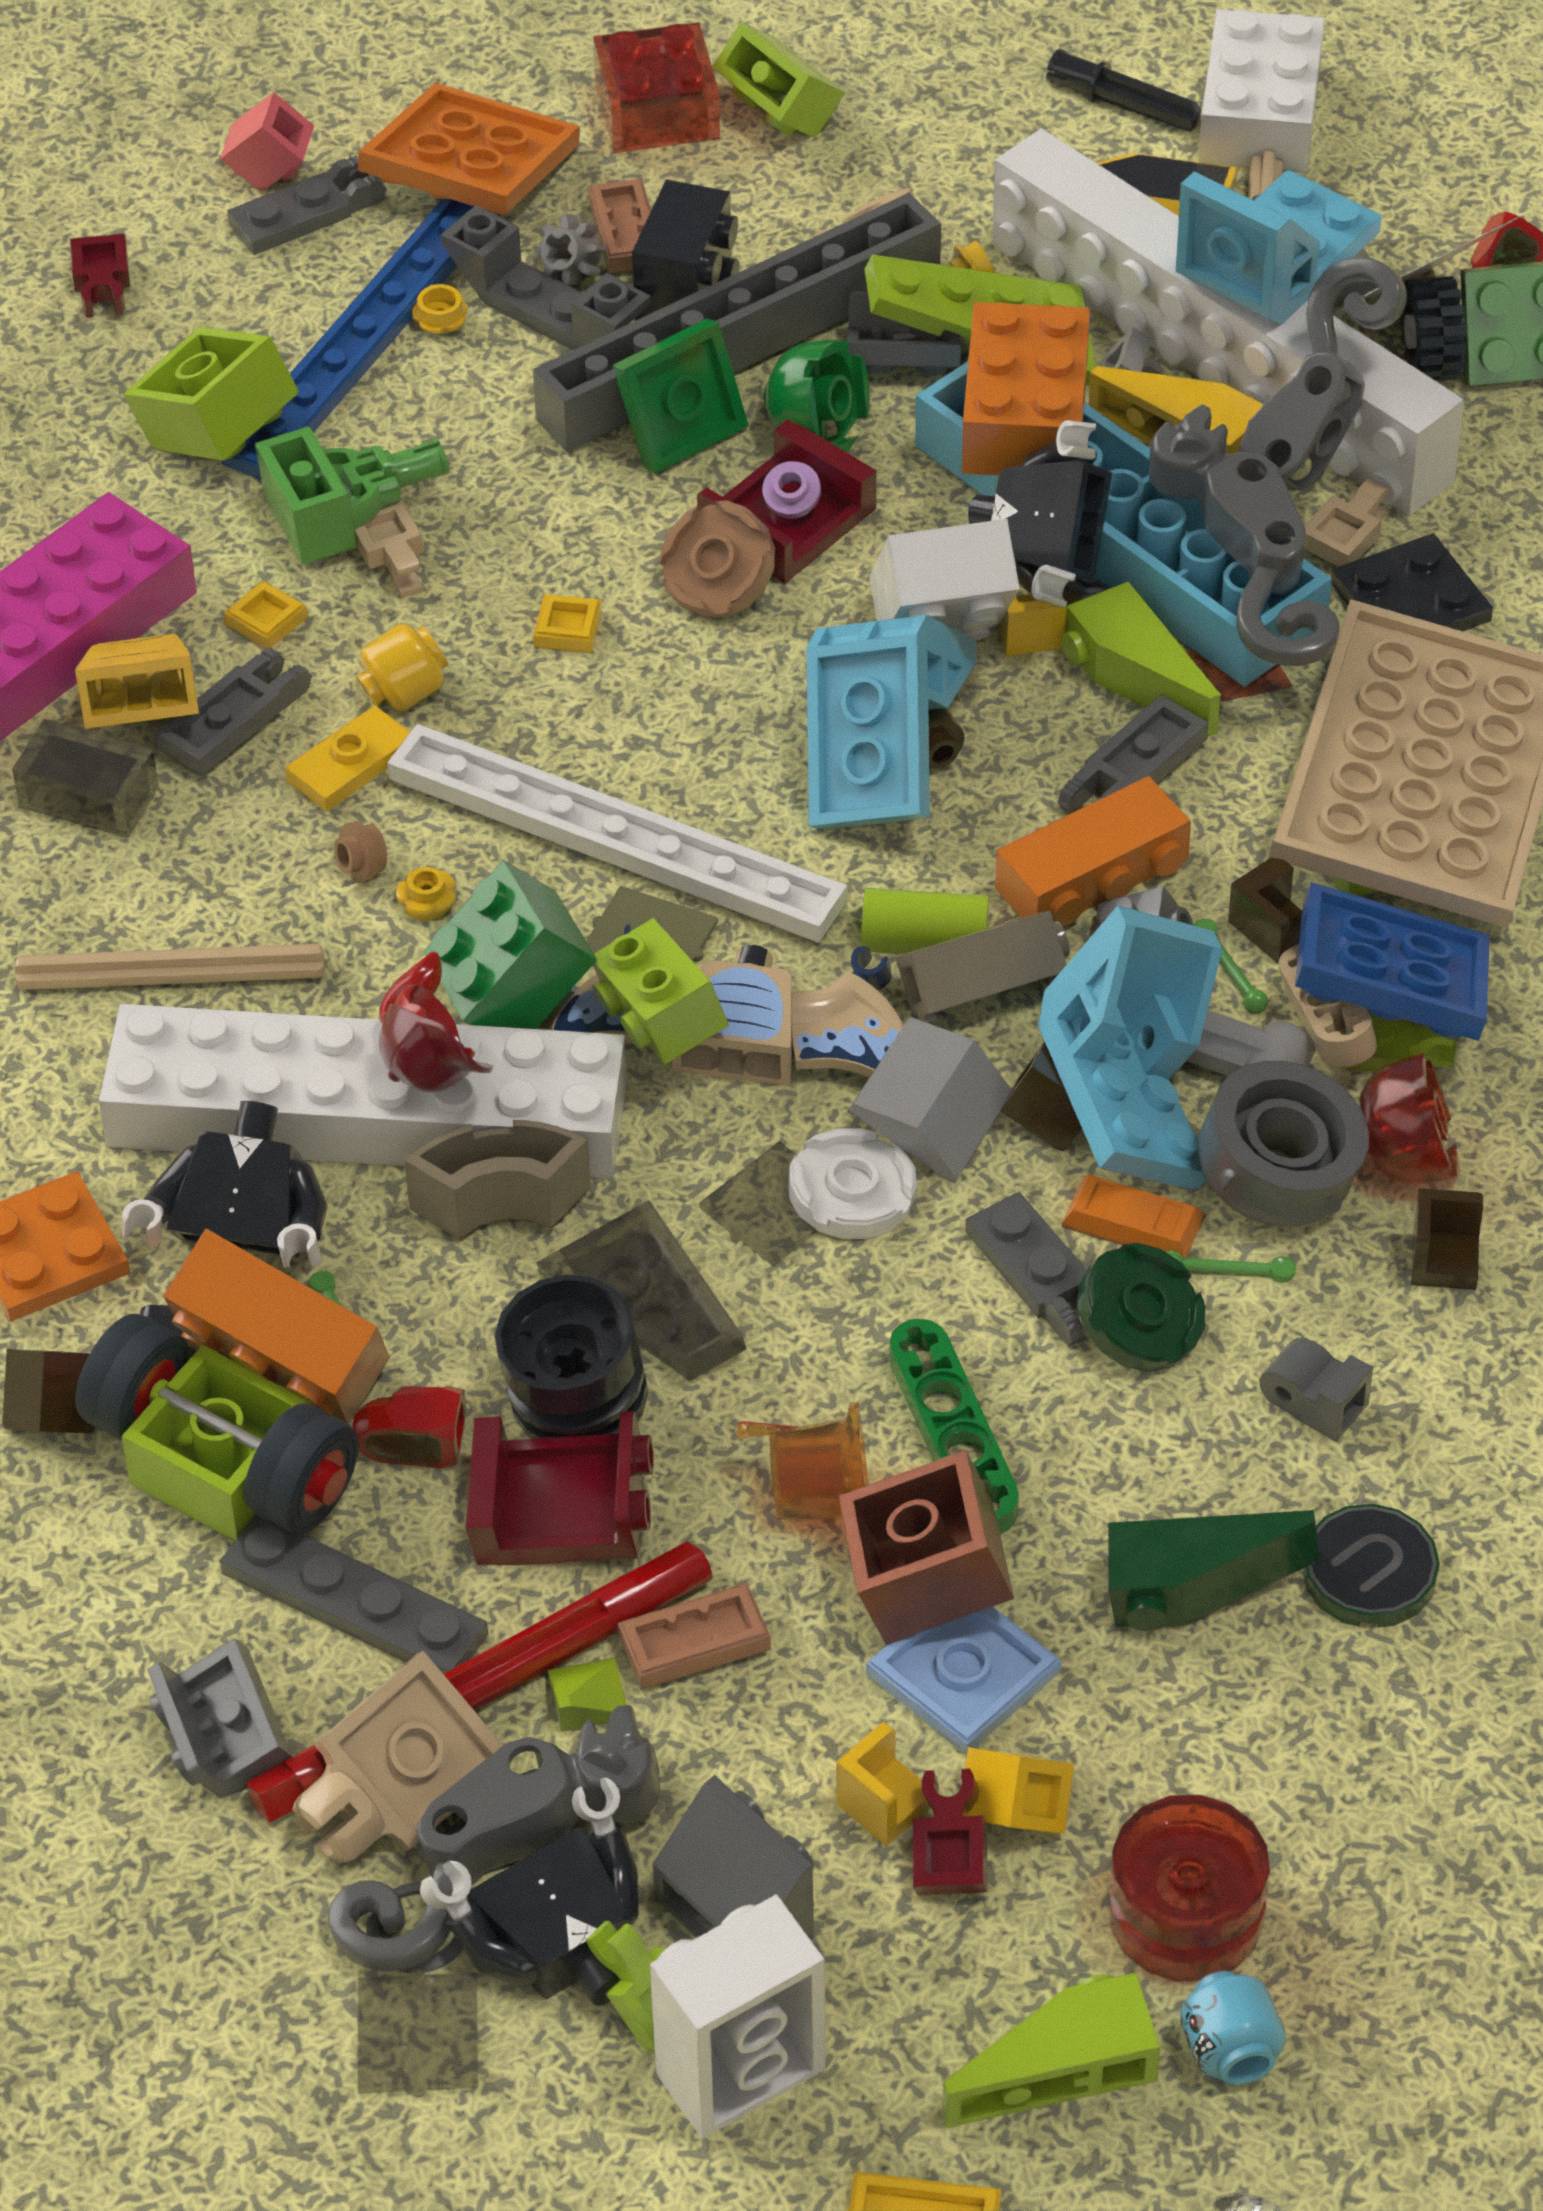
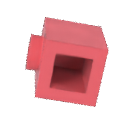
(267, 142)

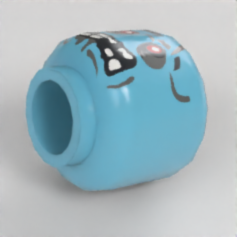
(1232, 2027)

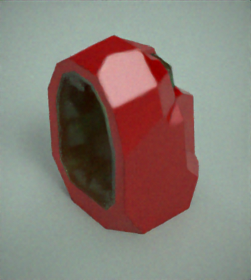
(1512, 244)
(413, 1427)

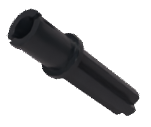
(1121, 90)

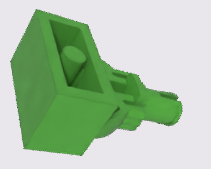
(334, 490)

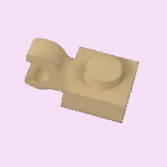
(1345, 530)
(394, 541)

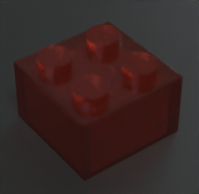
(656, 87)

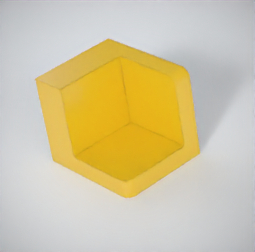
(1031, 626)
(878, 1787)
(1021, 1789)

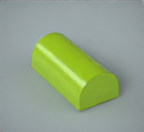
(918, 919)

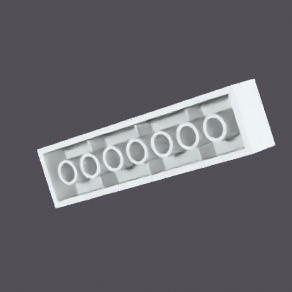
(191, 1067)

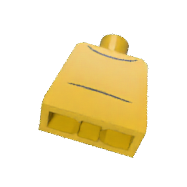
(136, 681)

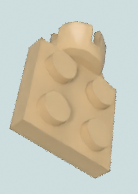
(393, 1761)

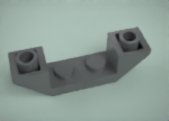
(490, 259)

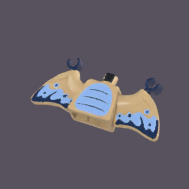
(827, 1027)

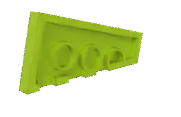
(944, 296)

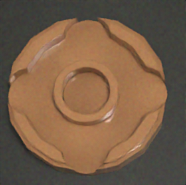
(717, 559)

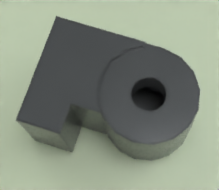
(1318, 1387)

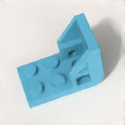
(1268, 247)
(871, 716)
(1119, 1031)

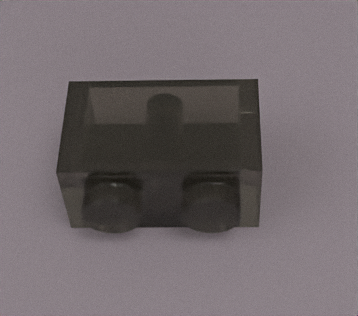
(86, 778)

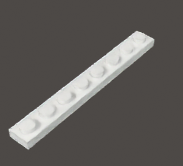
(618, 833)

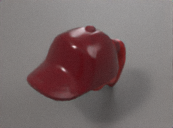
(420, 1035)

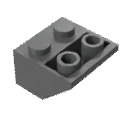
(730, 1859)

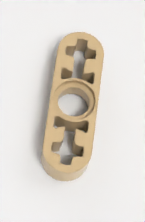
(1326, 1021)

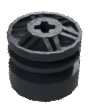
(570, 1358)

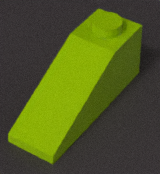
(1135, 654)
(1069, 2049)

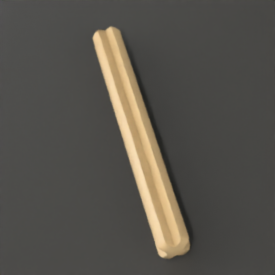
(169, 966)

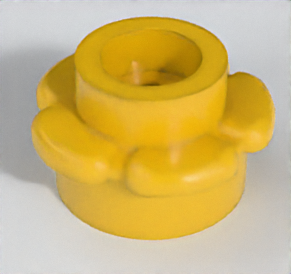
(971, 257)
(440, 309)
(428, 903)

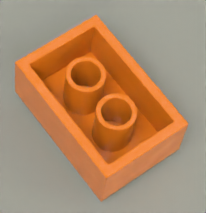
(1021, 381)
(275, 1326)

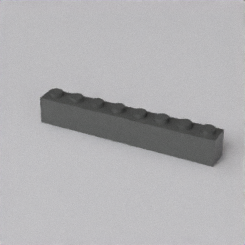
(756, 311)

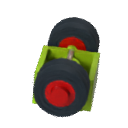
(213, 1431)

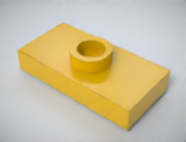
(347, 758)

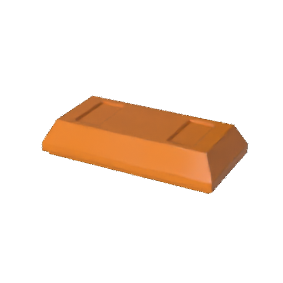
(1132, 1216)

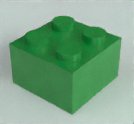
(510, 952)

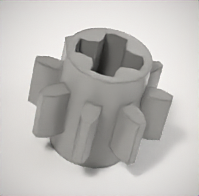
(583, 250)

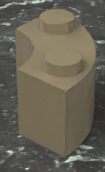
(498, 1175)

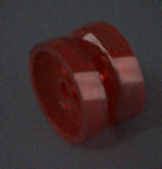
(1188, 1887)

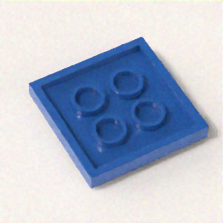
(1393, 962)

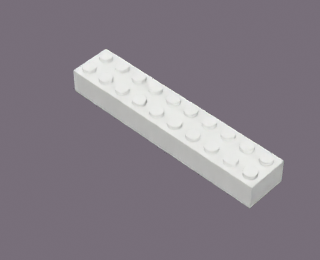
(1121, 248)

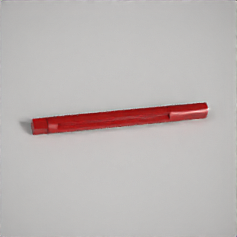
(521, 1657)

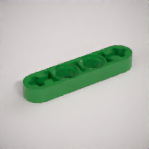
(959, 1425)

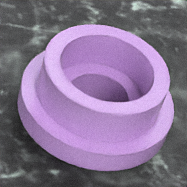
(791, 504)

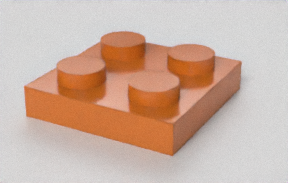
(54, 1246)

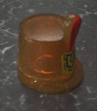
(813, 1464)

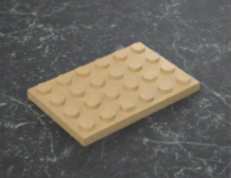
(1421, 766)

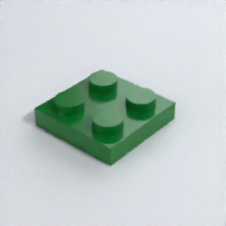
(681, 395)

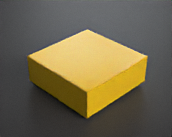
(265, 615)
(567, 623)

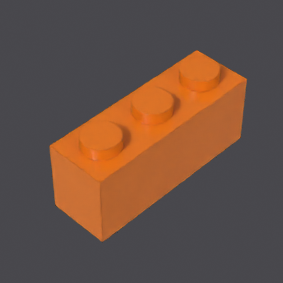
(1094, 853)

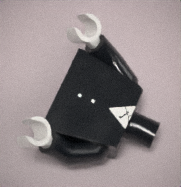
(1052, 513)
(238, 1188)
(538, 1913)

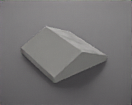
(933, 1096)

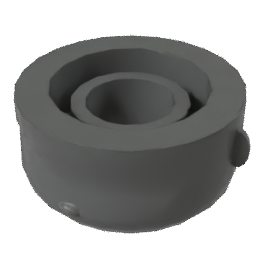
(1289, 1111)

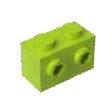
(778, 81)
(657, 992)

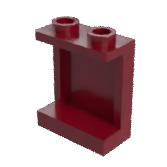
(845, 498)
(557, 1495)

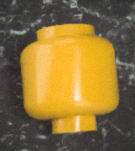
(402, 667)

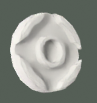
(838, 1196)

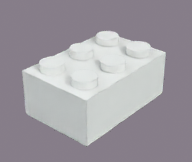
(1261, 88)
(949, 573)
(738, 2014)

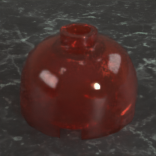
(1409, 1123)

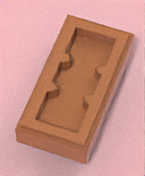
(621, 215)
(694, 1636)

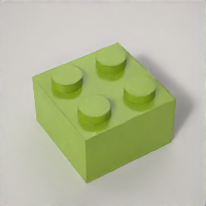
(211, 393)

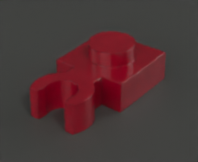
(100, 270)
(951, 1845)

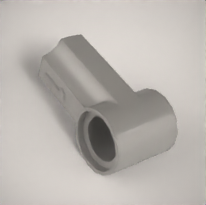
(1233, 1044)

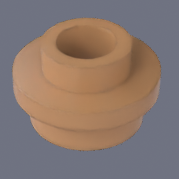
(360, 851)

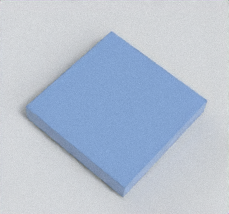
(965, 1674)

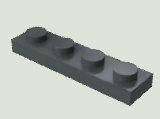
(352, 1596)

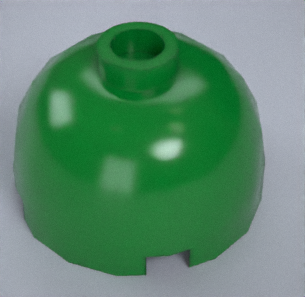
(819, 384)

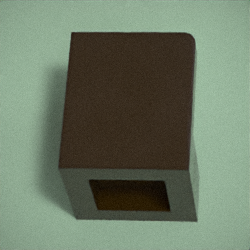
(1264, 909)
(1041, 1102)
(1446, 1238)
(43, 1391)

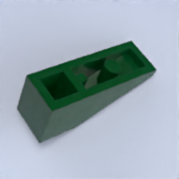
(1195, 1565)

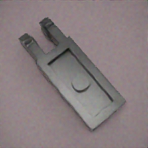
(305, 206)
(232, 711)
(1144, 747)
(1031, 1261)

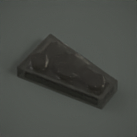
(667, 1296)

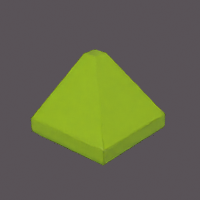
(586, 1693)

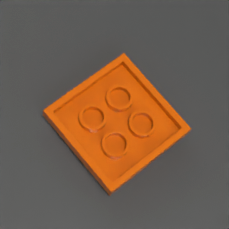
(468, 149)

